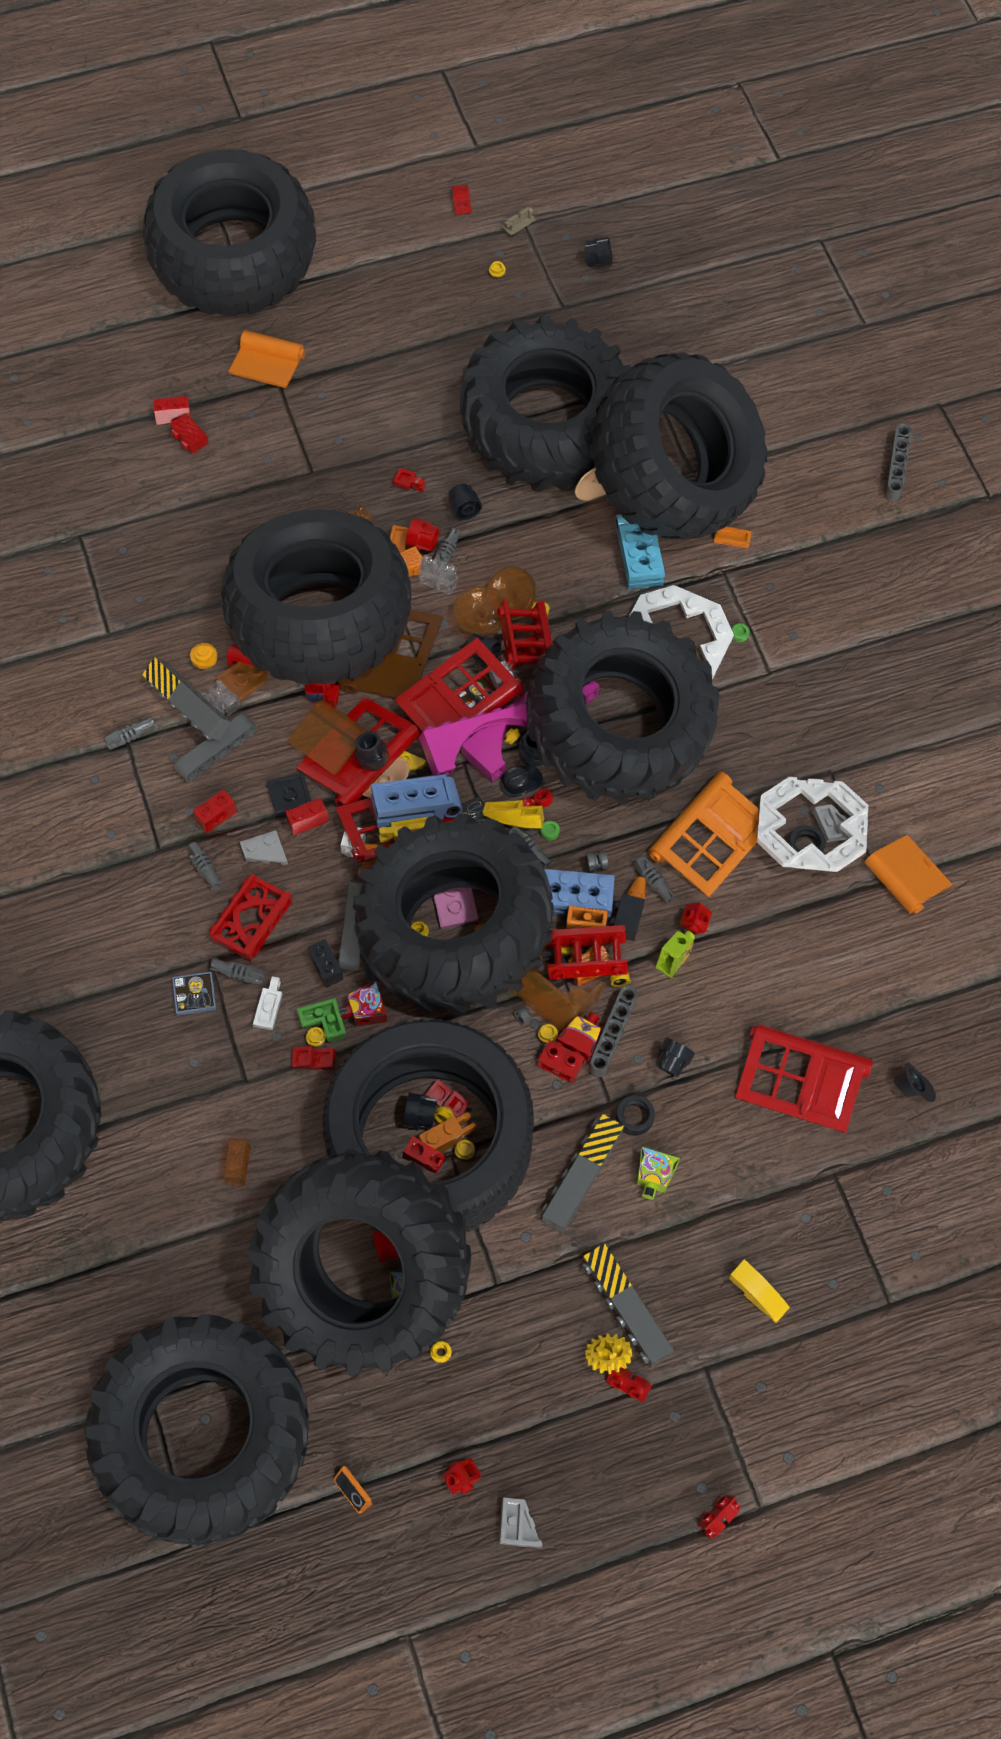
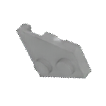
(829, 822)
(264, 848)
(516, 1524)

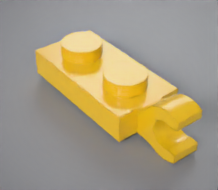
(387, 833)

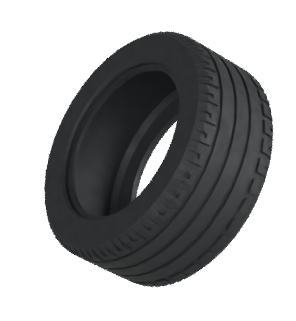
(448, 1053)

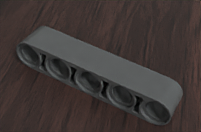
(898, 462)
(213, 750)
(350, 951)
(614, 1022)

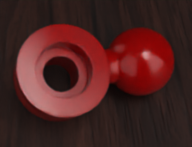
(541, 798)

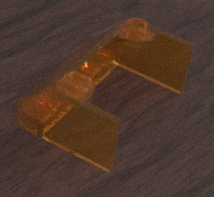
(553, 1004)

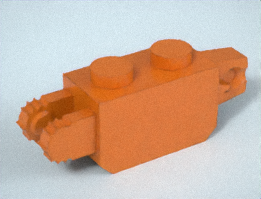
(448, 1133)

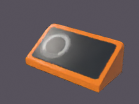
(352, 1490)

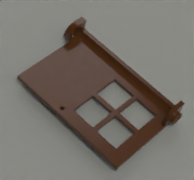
(397, 671)

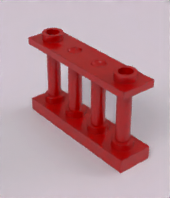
(540, 628)
(587, 937)

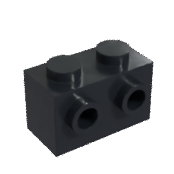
(629, 913)

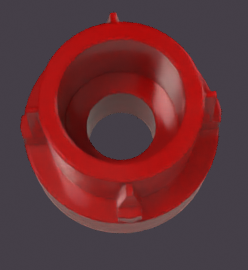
(422, 535)

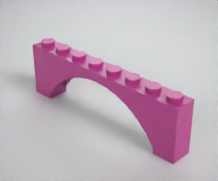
(444, 742)
(485, 746)

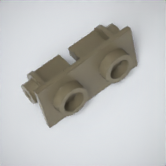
(518, 221)

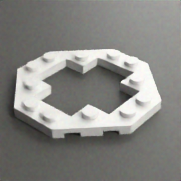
(692, 606)
(811, 856)

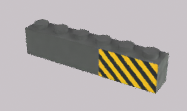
(186, 699)
(582, 1173)
(627, 1305)

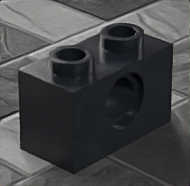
(325, 963)

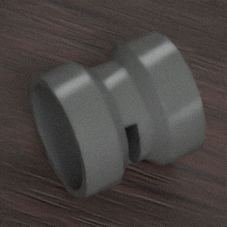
(596, 861)

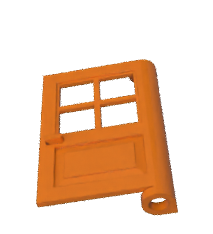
(727, 816)

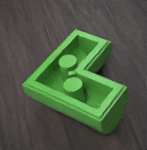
(324, 1013)

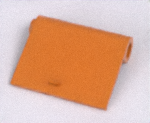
(267, 359)
(907, 873)

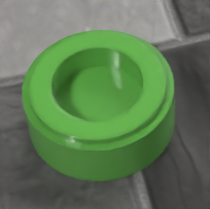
(740, 632)
(550, 830)

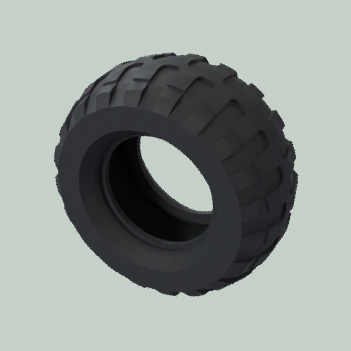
(224, 188)
(722, 430)
(323, 640)

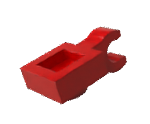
(407, 478)

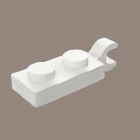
(268, 1006)

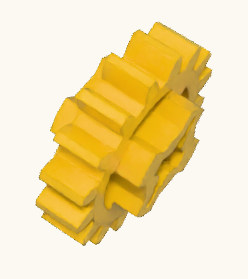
(608, 1353)

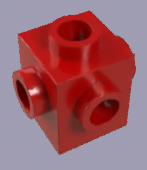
(696, 918)
(461, 1476)

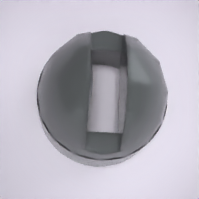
(522, 1015)

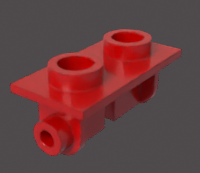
(636, 1388)
(725, 1508)

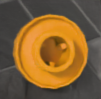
(203, 656)

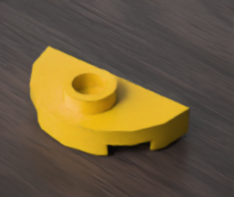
(413, 761)

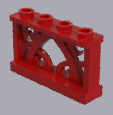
(252, 942)

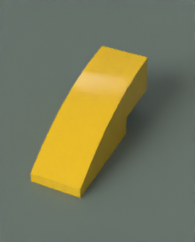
(515, 813)
(759, 1291)

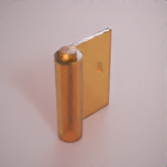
(327, 736)

